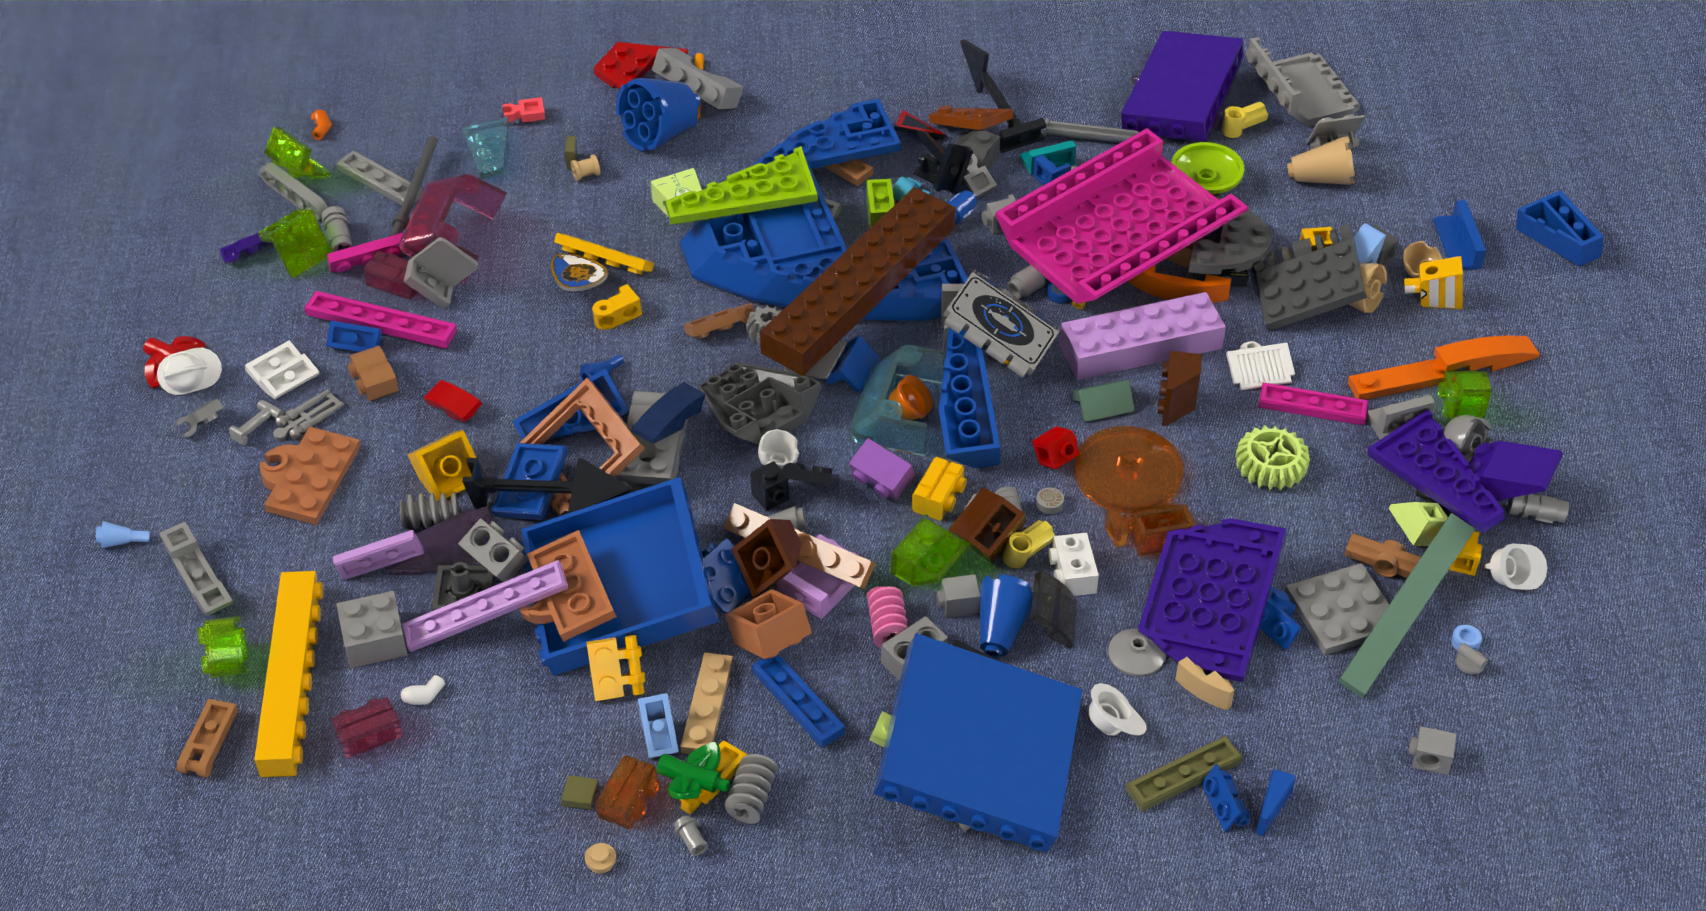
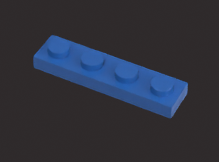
(799, 700)

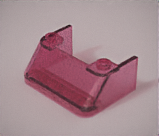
(434, 204)

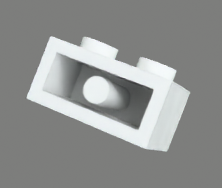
(1074, 563)

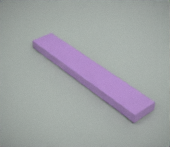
(484, 606)

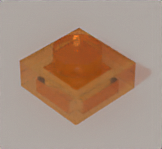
(1116, 526)

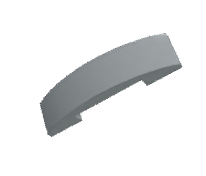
(194, 569)

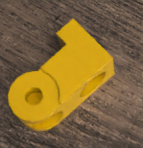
(617, 309)

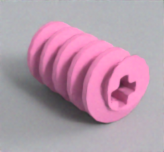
(886, 613)

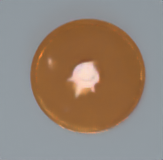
(1128, 468)

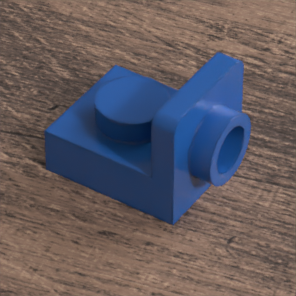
(1047, 171)

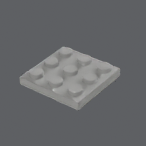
(1338, 607)

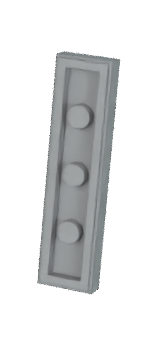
(376, 177)

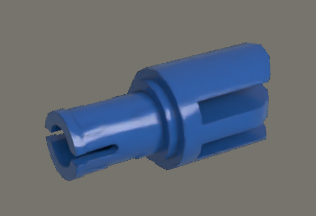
(964, 205)

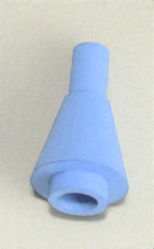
(113, 535)

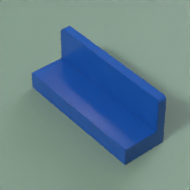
(1461, 237)

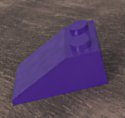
(1514, 468)

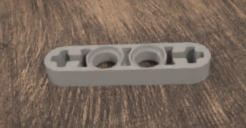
(292, 189)

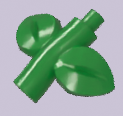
(695, 773)

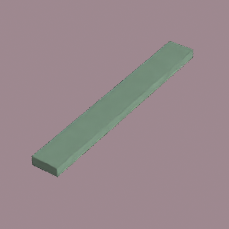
(1406, 605)

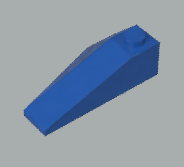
(578, 422)

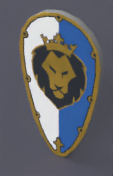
(577, 272)

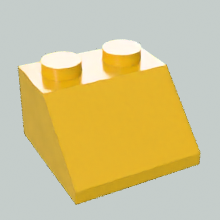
(443, 464)

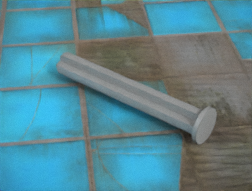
(1087, 132)

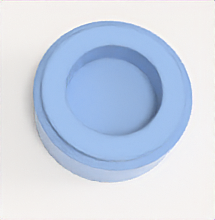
(1468, 635)

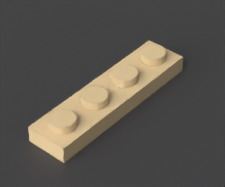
(707, 701)

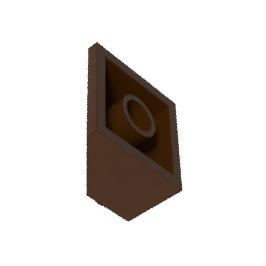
(768, 554)

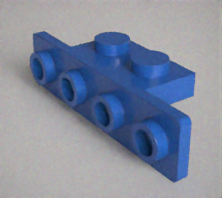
(1277, 619)

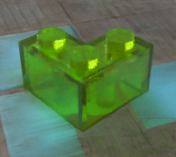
(1464, 393)

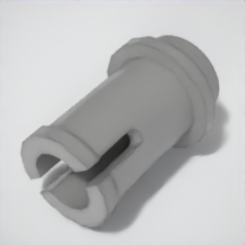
(687, 829)

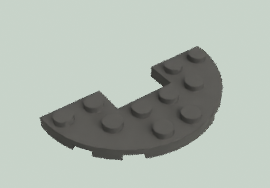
(1241, 244)

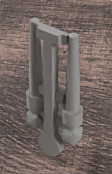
(306, 419)

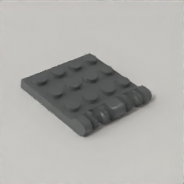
(1310, 281)

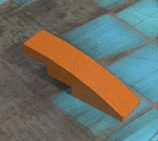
(1483, 352)

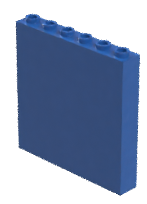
(647, 563)
(980, 743)

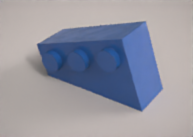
(1561, 228)

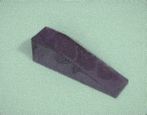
(442, 545)

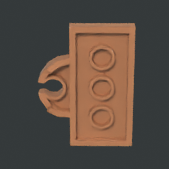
(307, 474)
(585, 600)

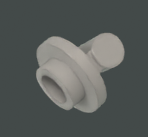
(1470, 660)

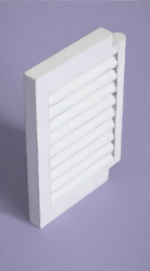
(1259, 365)

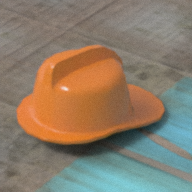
(913, 397)

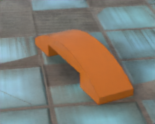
(1174, 287)

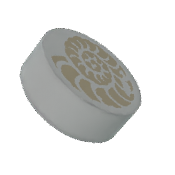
(1050, 500)

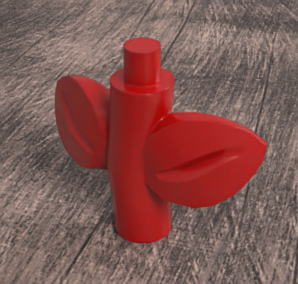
(160, 350)

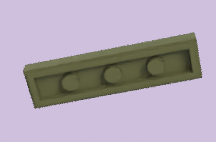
(1182, 773)

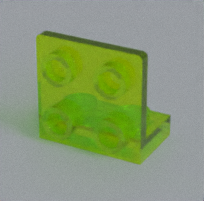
(293, 155)
(297, 241)

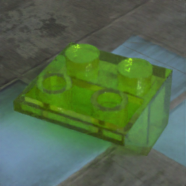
(926, 554)

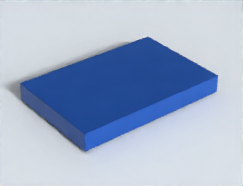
(530, 463)

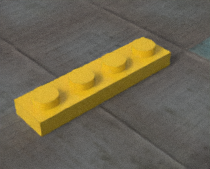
(594, 251)

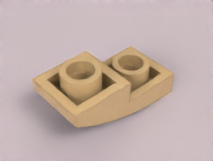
(1208, 688)

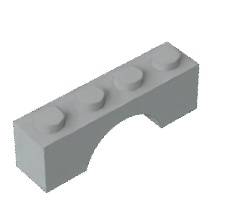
(711, 88)

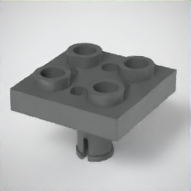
(459, 582)

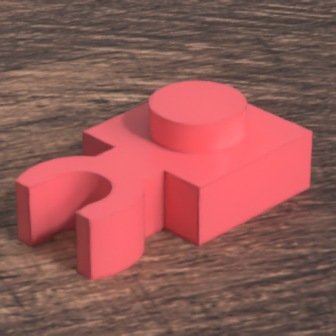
(527, 110)

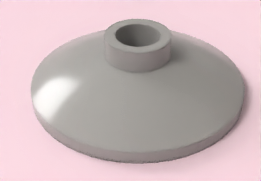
(1135, 653)

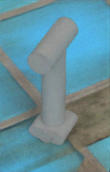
(267, 410)

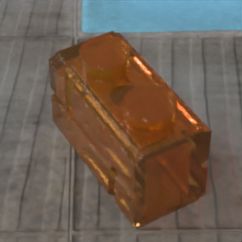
(627, 792)

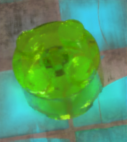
(224, 647)

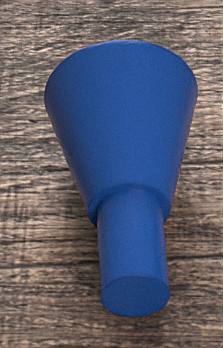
(590, 369)

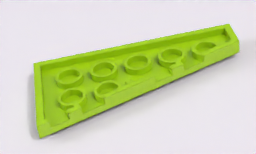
(753, 189)

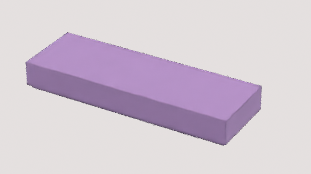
(378, 554)

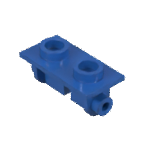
(1221, 793)

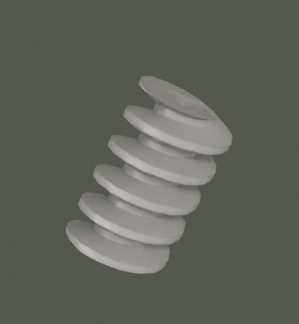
(428, 510)
(750, 788)

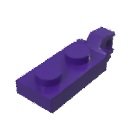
(249, 244)

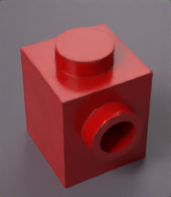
(1056, 447)

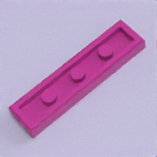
(1313, 403)

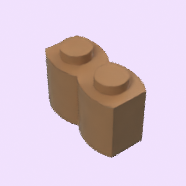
(373, 373)

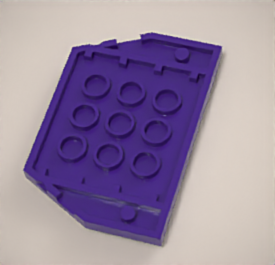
(1213, 594)

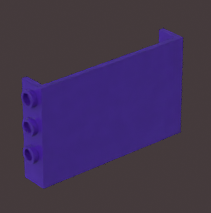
(1183, 85)

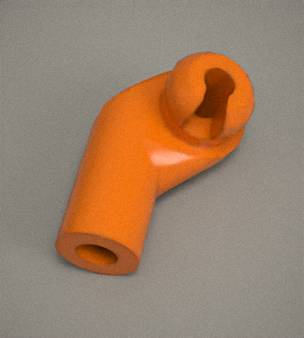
(323, 124)

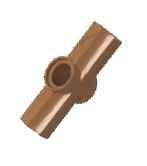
(1386, 557)

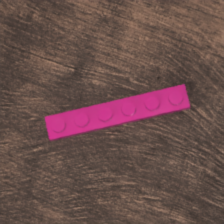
(391, 321)

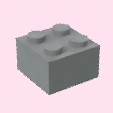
(371, 629)

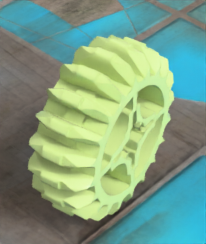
(1272, 457)

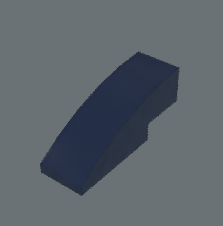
(669, 413)

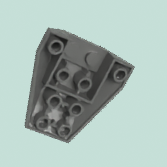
(759, 399)

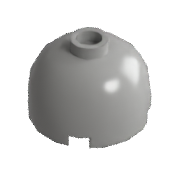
(1467, 433)

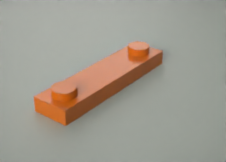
(1396, 379)

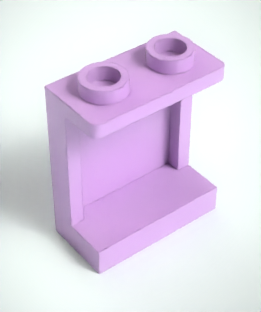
(814, 587)

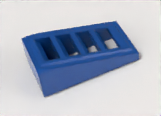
(1277, 794)

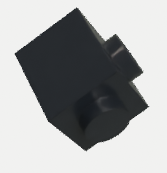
(769, 486)

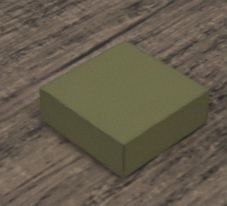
(570, 151)
(579, 792)

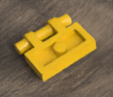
(606, 670)

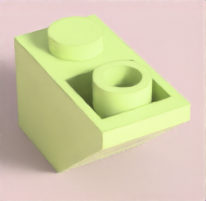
(1419, 520)

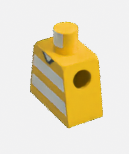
(1438, 283)

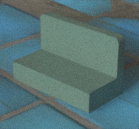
(1104, 400)

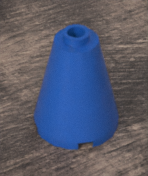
(1003, 611)

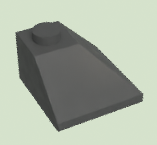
(984, 147)

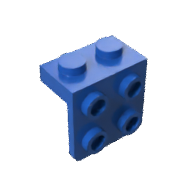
(724, 576)

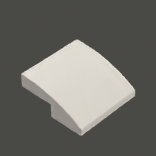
(281, 370)

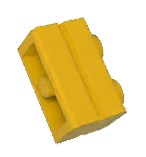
(939, 489)

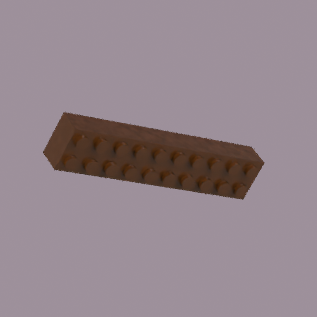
(857, 281)

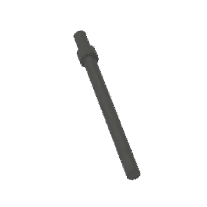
(401, 219)

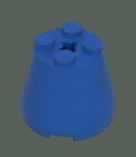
(655, 111)

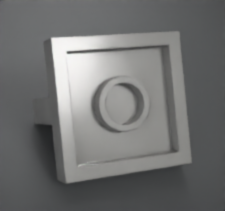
(1391, 417)

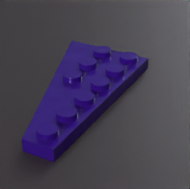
(1426, 461)

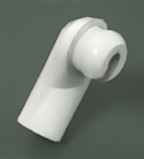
(422, 693)

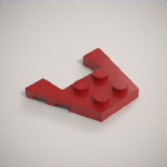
(627, 63)

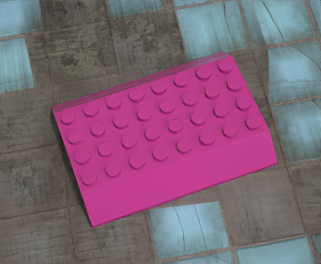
(1112, 218)

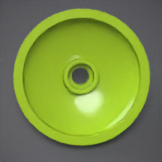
(1210, 166)

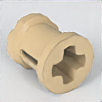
(585, 167)

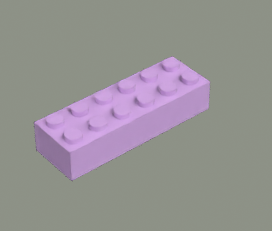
(1141, 335)

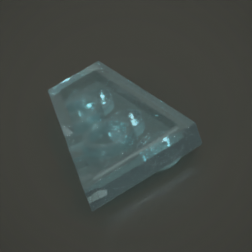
(487, 146)

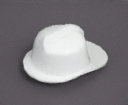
(189, 371)
(1518, 566)
(1113, 713)

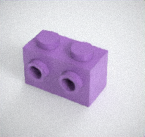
(881, 470)

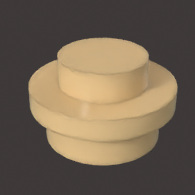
(600, 858)

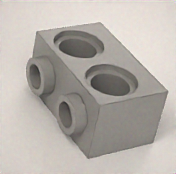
(492, 552)
(895, 649)

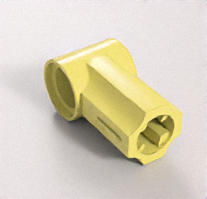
(1238, 118)
(1027, 543)

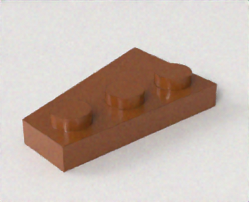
(970, 117)

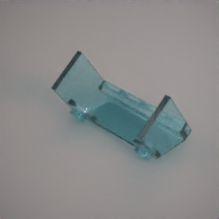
(882, 418)

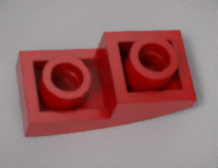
(453, 400)

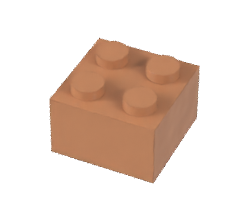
(768, 624)

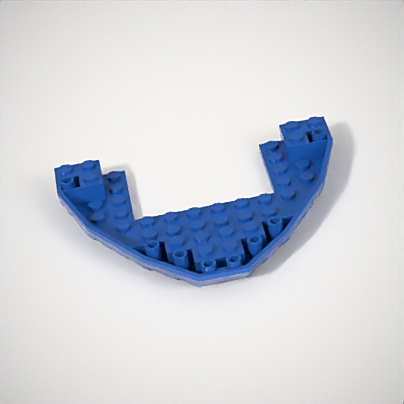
(784, 249)

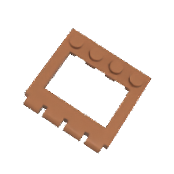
(606, 422)

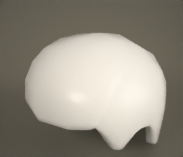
(778, 447)

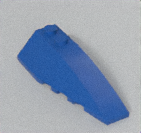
(967, 406)

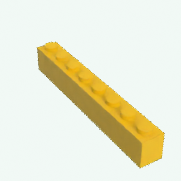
(288, 675)

